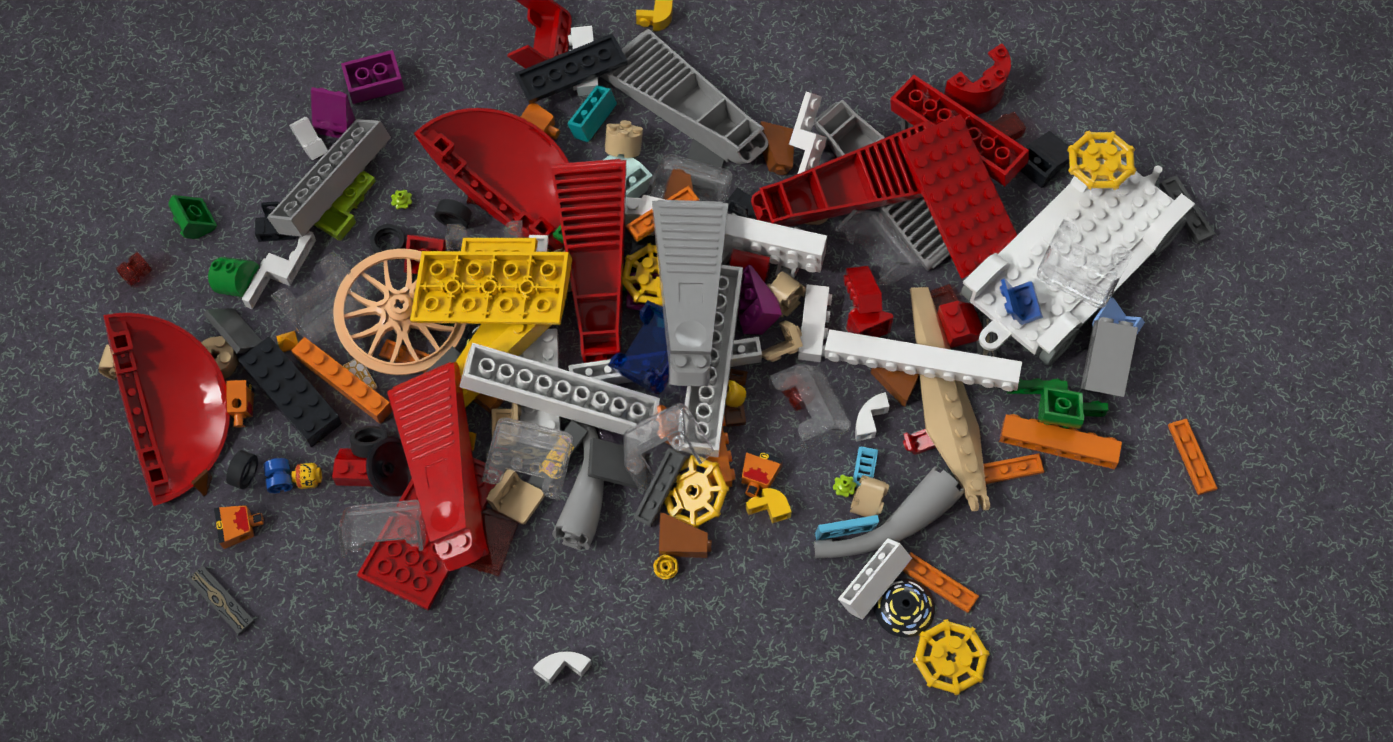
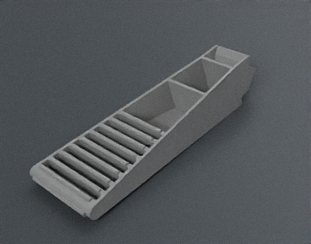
(686, 99)
(909, 218)
(689, 266)

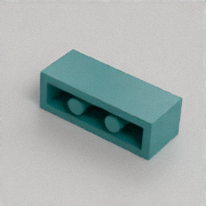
(592, 113)

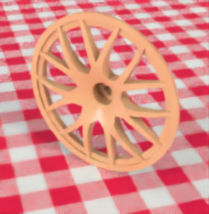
(391, 317)

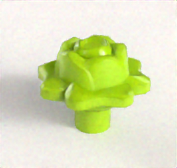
(401, 199)
(844, 486)

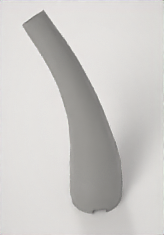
(923, 506)
(583, 507)

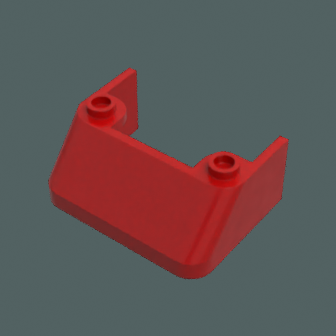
(551, 33)

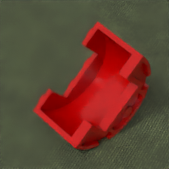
(987, 90)

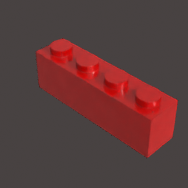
(863, 289)

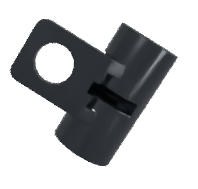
(740, 204)
(265, 230)

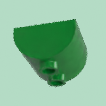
(191, 216)
(231, 275)
(1061, 408)

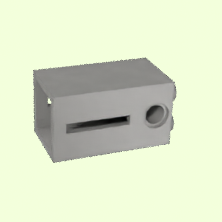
(1109, 356)

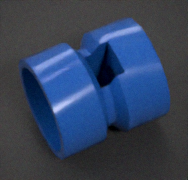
(278, 475)

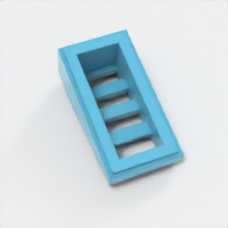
(869, 452)

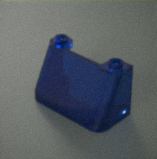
(647, 356)

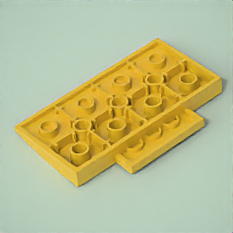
(492, 283)

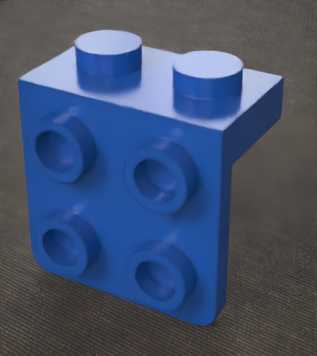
(1021, 301)

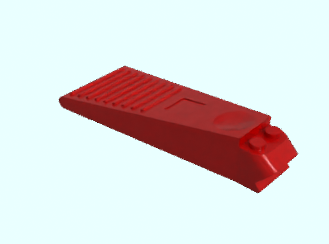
(857, 180)
(593, 232)
(441, 464)

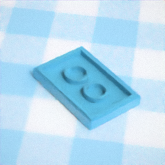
(846, 527)

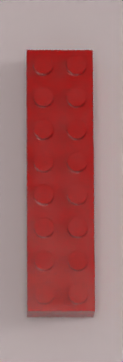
(921, 102)

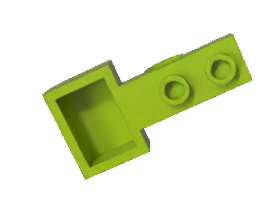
(338, 220)

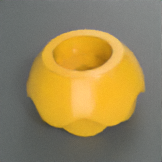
(670, 562)

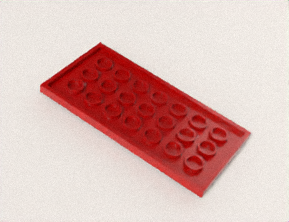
(958, 193)
(405, 569)

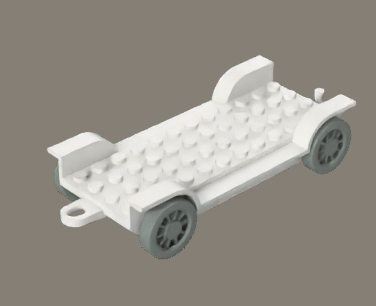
(1131, 217)

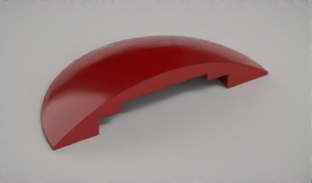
(499, 165)
(170, 400)

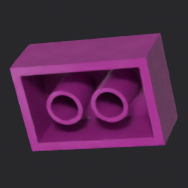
(372, 76)

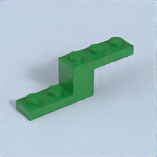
(1036, 385)

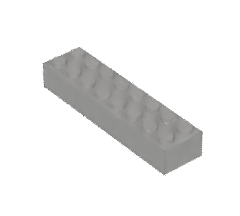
(329, 178)

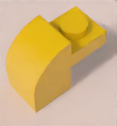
(659, 18)
(773, 502)

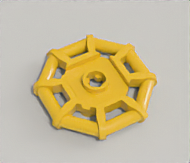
(1105, 151)
(643, 275)
(703, 495)
(948, 668)

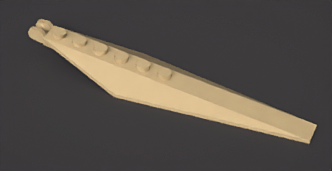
(948, 409)

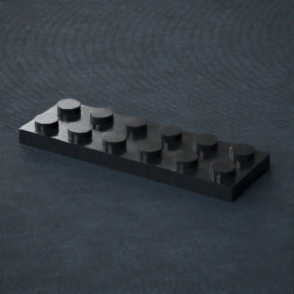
(571, 68)

